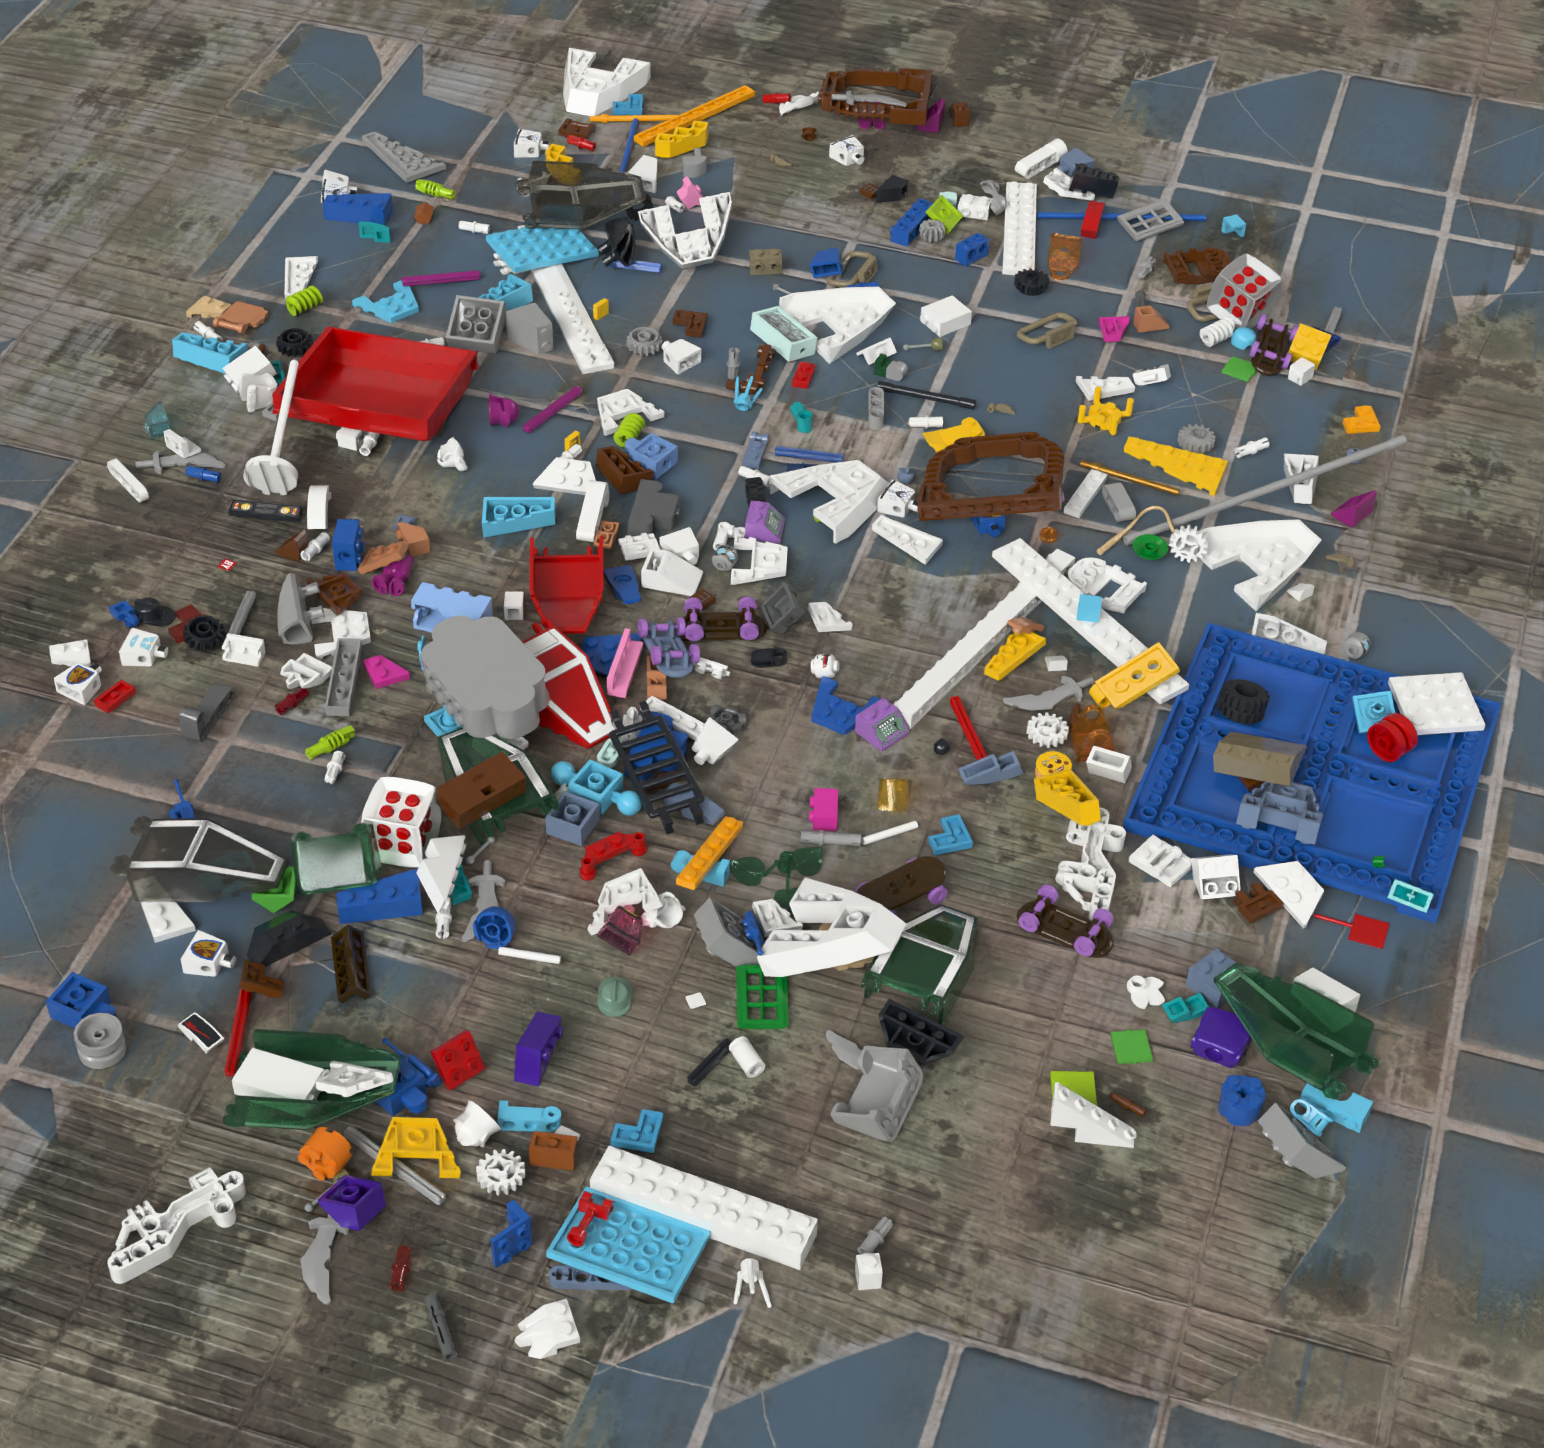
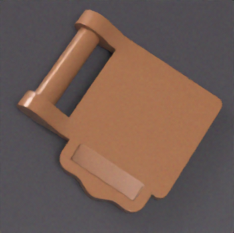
(241, 314)

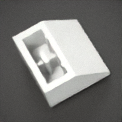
(1216, 876)

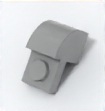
(694, 165)

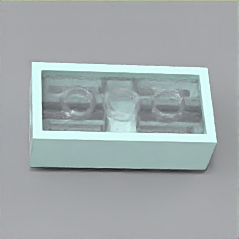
(783, 333)

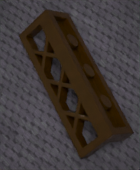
(354, 960)

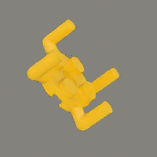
(1104, 415)

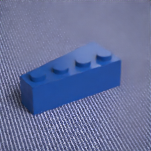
(358, 207)
(385, 899)

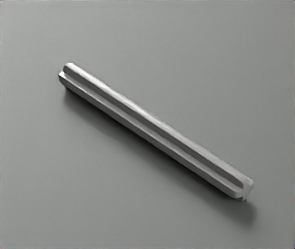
(399, 1167)

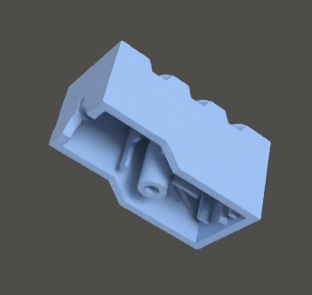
(437, 605)

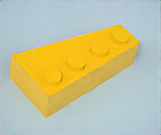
(1068, 796)

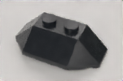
(285, 936)
(920, 1035)

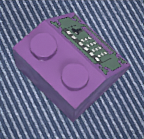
(764, 522)
(881, 724)

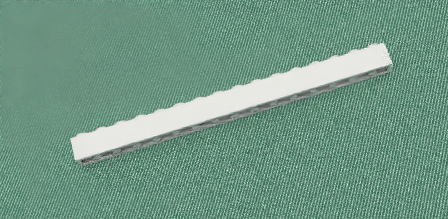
(973, 647)

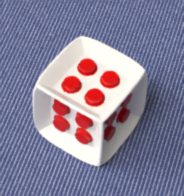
(402, 819)

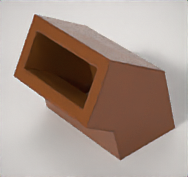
(423, 213)

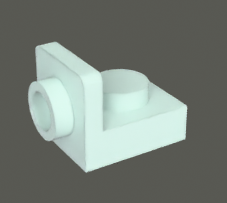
(950, 196)

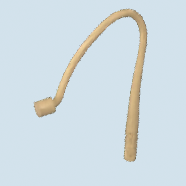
(1116, 538)

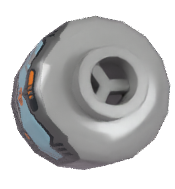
(726, 557)
(1356, 645)

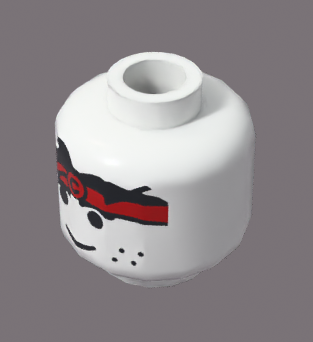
(824, 665)

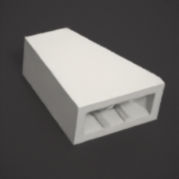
(647, 169)

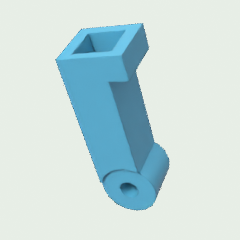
(717, 875)
(528, 1118)

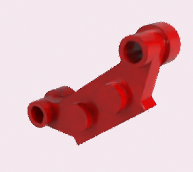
(608, 848)

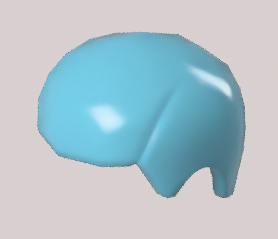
(1243, 337)

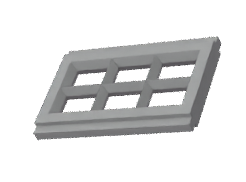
(1148, 232)

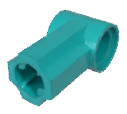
(802, 417)

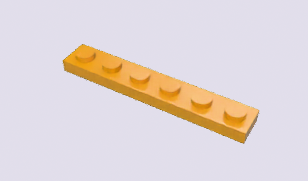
(709, 853)

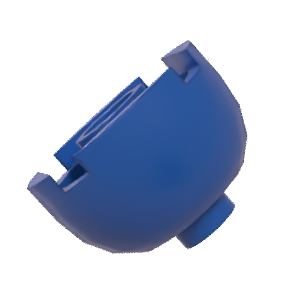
(494, 927)

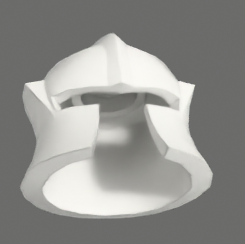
(474, 1126)

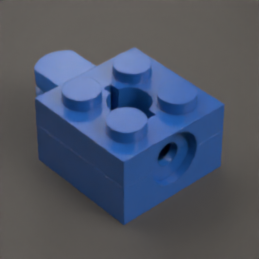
(348, 544)
(77, 999)
(408, 1091)

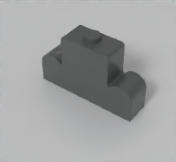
(652, 509)

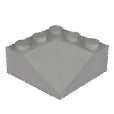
(476, 324)

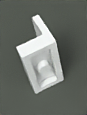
(871, 353)
(180, 445)

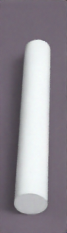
(889, 832)
(529, 955)

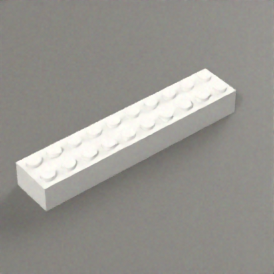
(727, 1213)

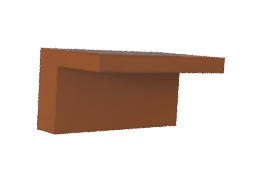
(552, 1150)

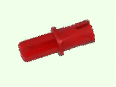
(776, 98)
(581, 143)

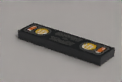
(265, 511)

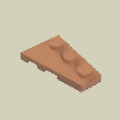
(382, 556)

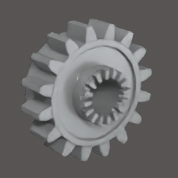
(644, 341)
(1196, 439)

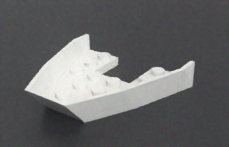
(593, 90)
(848, 311)
(851, 484)
(1268, 547)

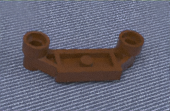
(766, 355)

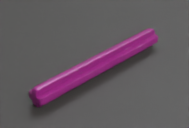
(440, 278)
(552, 409)

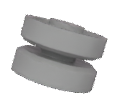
(100, 1040)

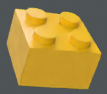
(1309, 344)

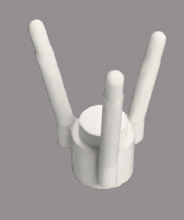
(750, 1273)

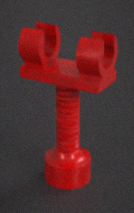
(577, 1235)

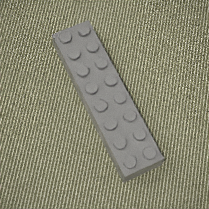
(343, 677)

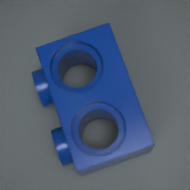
(972, 249)

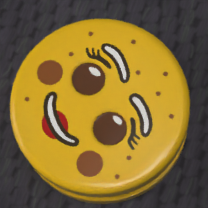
(1051, 763)

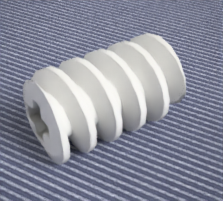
(1217, 331)

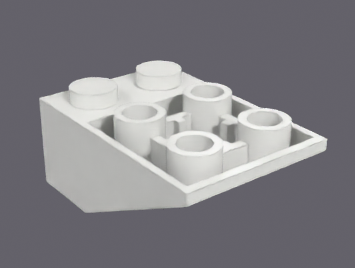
(669, 573)

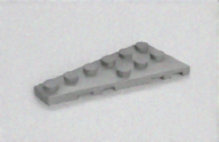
(402, 160)

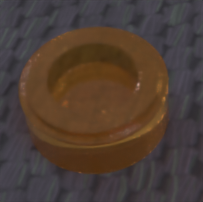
(1048, 535)

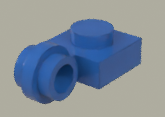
(125, 612)

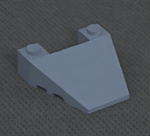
(1285, 807)

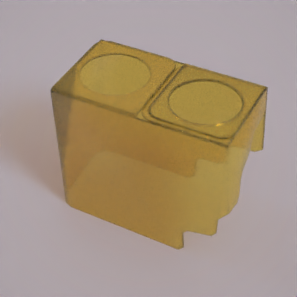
(894, 794)

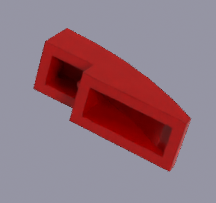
(1092, 219)

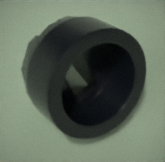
(941, 747)

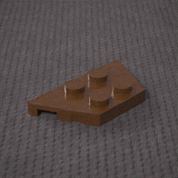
(337, 591)

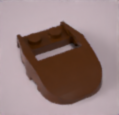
(1209, 263)

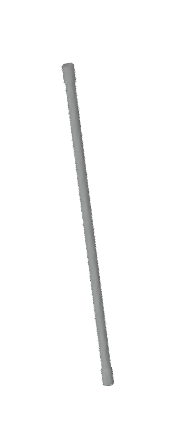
(1390, 444)

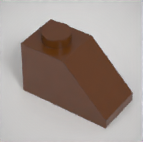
(960, 114)

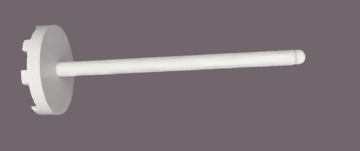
(272, 472)

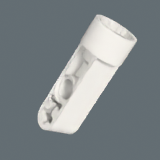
(1041, 159)

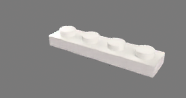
(1085, 493)
(681, 721)

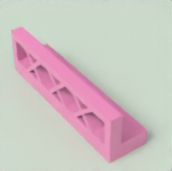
(624, 665)

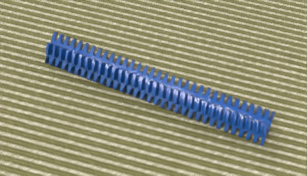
(817, 456)

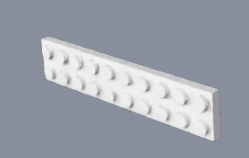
(1019, 227)

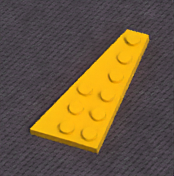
(1182, 464)

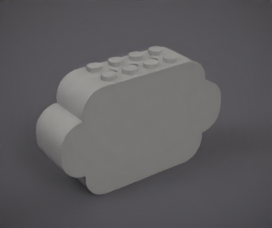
(485, 677)

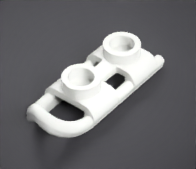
(716, 668)

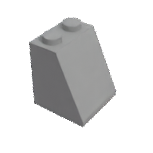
(530, 328)

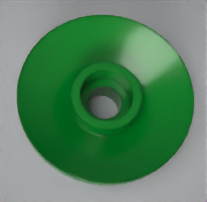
(1150, 547)

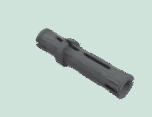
(437, 1318)

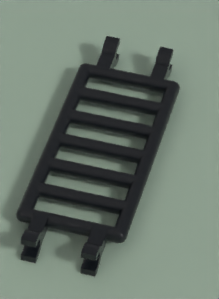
(678, 758)

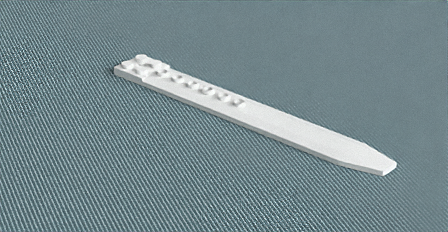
(572, 319)

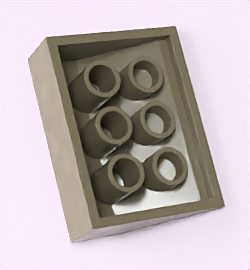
(1258, 758)

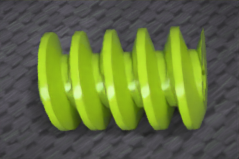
(303, 299)
(629, 428)

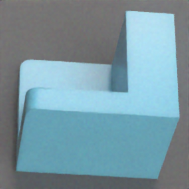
(1232, 224)
(1089, 608)

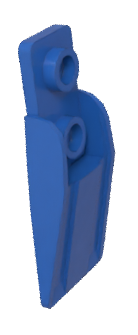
(623, 584)

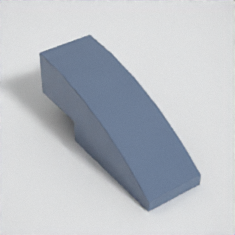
(991, 769)
(711, 810)

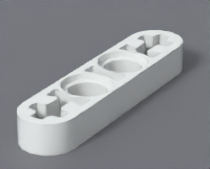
(127, 480)

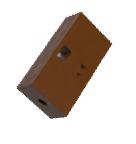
(480, 790)

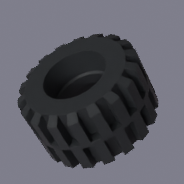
(1243, 701)

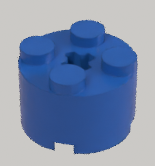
(1241, 1099)

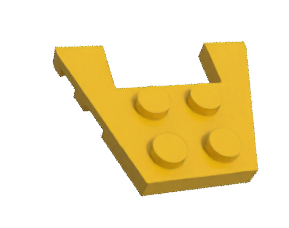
(415, 1139)

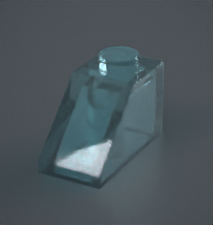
(156, 421)

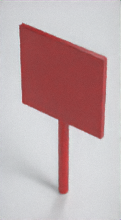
(1363, 929)

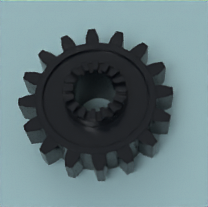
(1031, 282)
(294, 342)
(203, 633)

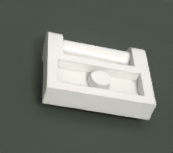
(1150, 852)

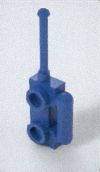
(182, 809)
(753, 930)
(431, 1077)

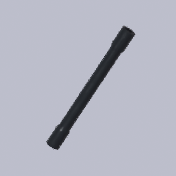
(959, 401)

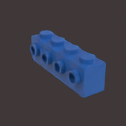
(908, 226)

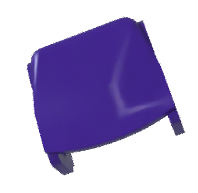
(1221, 1038)

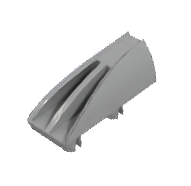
(292, 611)

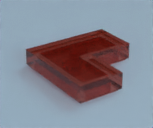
(183, 614)

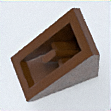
(294, 546)

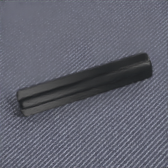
(709, 1063)

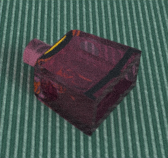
(622, 929)

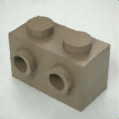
(765, 261)

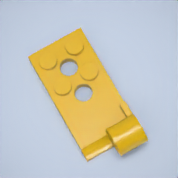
(1120, 688)

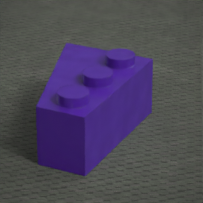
(536, 1048)

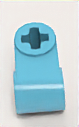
(1312, 1116)

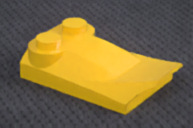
(941, 438)

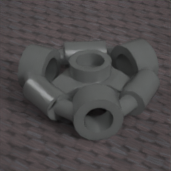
(725, 716)

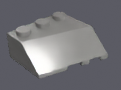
(725, 934)
(1298, 1143)

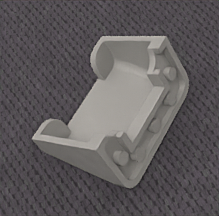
(883, 1093)

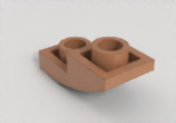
(609, 532)
(1025, 625)

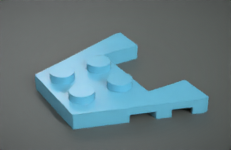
(391, 308)

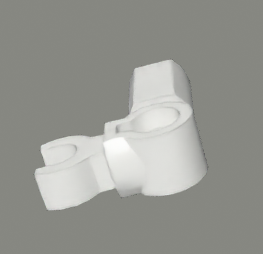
(726, 531)

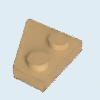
(208, 308)

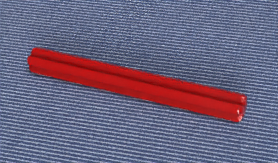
(968, 727)
(237, 1033)

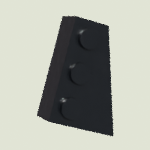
(1093, 180)

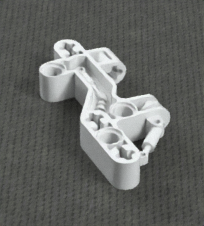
(1094, 871)
(164, 1231)

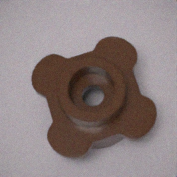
(808, 133)

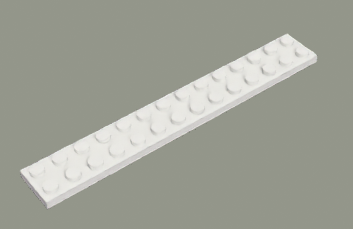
(1063, 598)

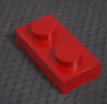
(803, 375)
(114, 696)

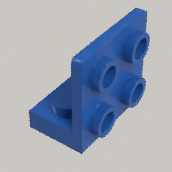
(514, 1238)

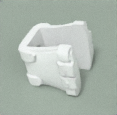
(257, 390)

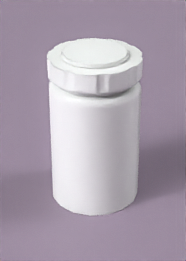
(747, 1057)

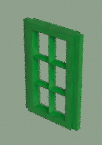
(743, 1004)

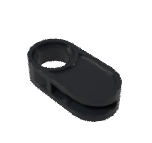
(765, 657)

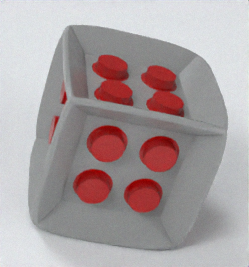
(1244, 291)

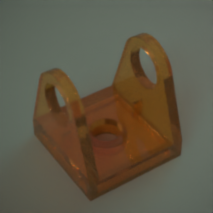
(1064, 261)
(1089, 733)

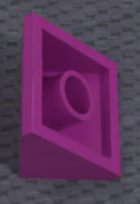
(934, 117)
(1355, 508)

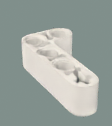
(595, 500)

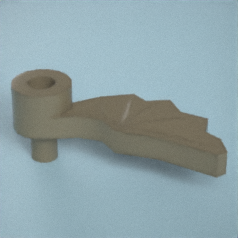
(780, 162)
(1004, 408)
(1338, 557)

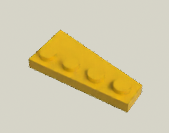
(1013, 653)

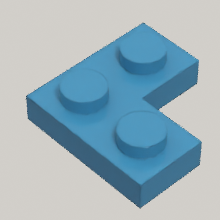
(632, 107)
(954, 836)
(639, 1137)

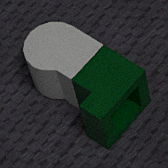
(889, 368)

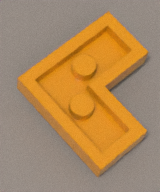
(1363, 422)

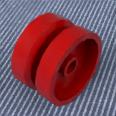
(1392, 737)

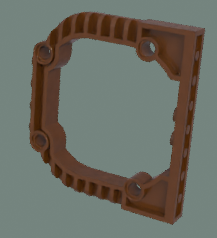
(913, 79)
(1044, 495)

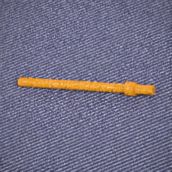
(604, 118)

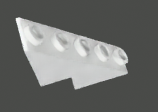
(440, 868)
(1090, 1122)

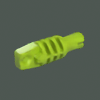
(434, 189)
(331, 742)

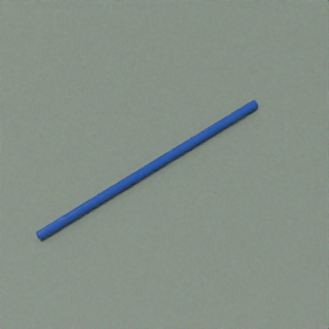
(629, 145)
(1061, 215)

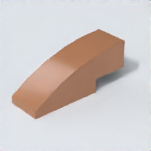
(655, 681)

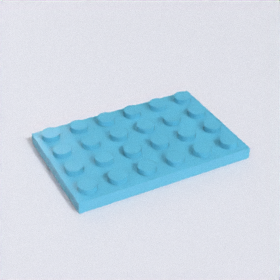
(540, 247)
(633, 1247)

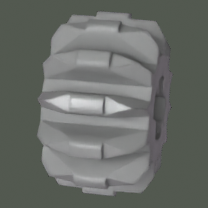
(932, 230)

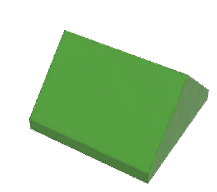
(279, 897)

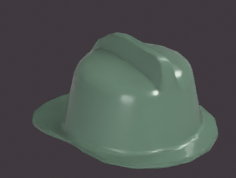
(614, 996)

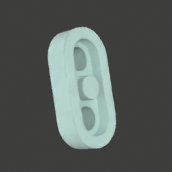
(608, 755)

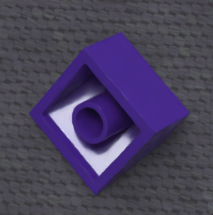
(353, 1201)

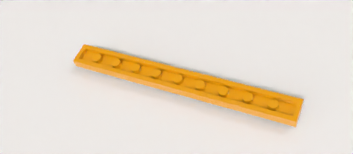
(697, 114)

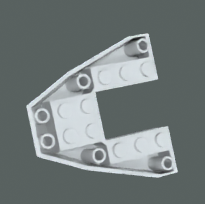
(695, 246)
(857, 931)

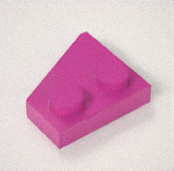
(1113, 327)
(384, 672)

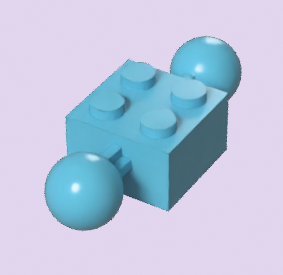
(598, 785)

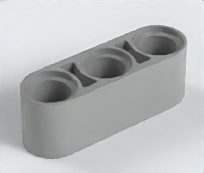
(875, 408)
(1118, 502)

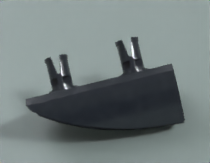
(621, 240)

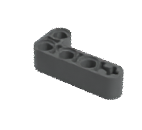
(200, 721)

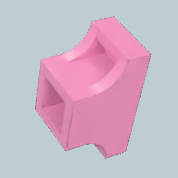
(689, 193)

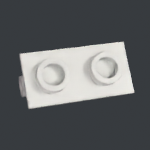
(631, 718)

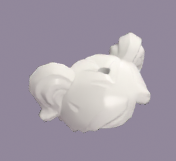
(451, 455)
(667, 915)

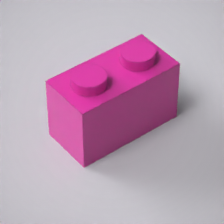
(825, 809)

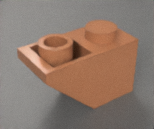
(1149, 319)
(414, 538)

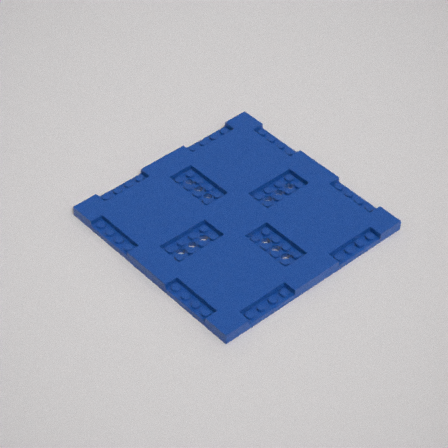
(1361, 816)

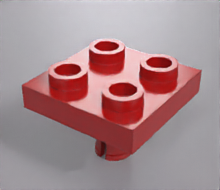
(458, 1059)

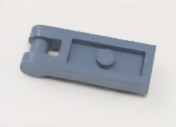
(755, 450)

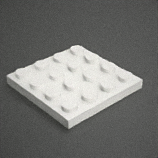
(1437, 703)

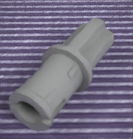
(1146, 267)
(733, 363)
(875, 1236)

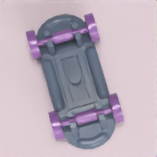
(667, 647)

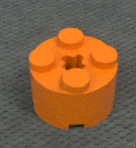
(325, 1153)

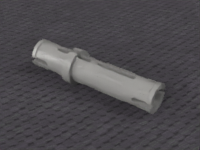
(835, 838)

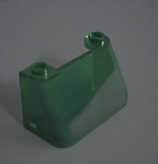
(336, 860)

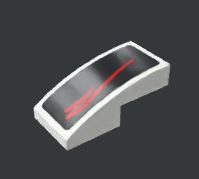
(201, 1032)

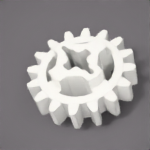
(1189, 542)
(1047, 730)
(500, 1172)

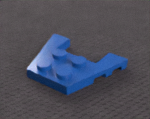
(602, 651)
(833, 711)

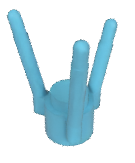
(743, 401)

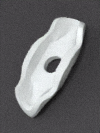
(799, 101)

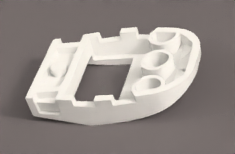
(1093, 575)

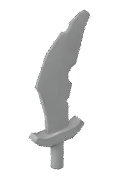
(849, 98)
(199, 459)
(1050, 698)
(486, 895)
(847, 1050)
(318, 1254)

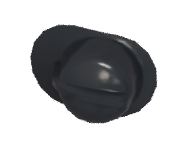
(152, 613)

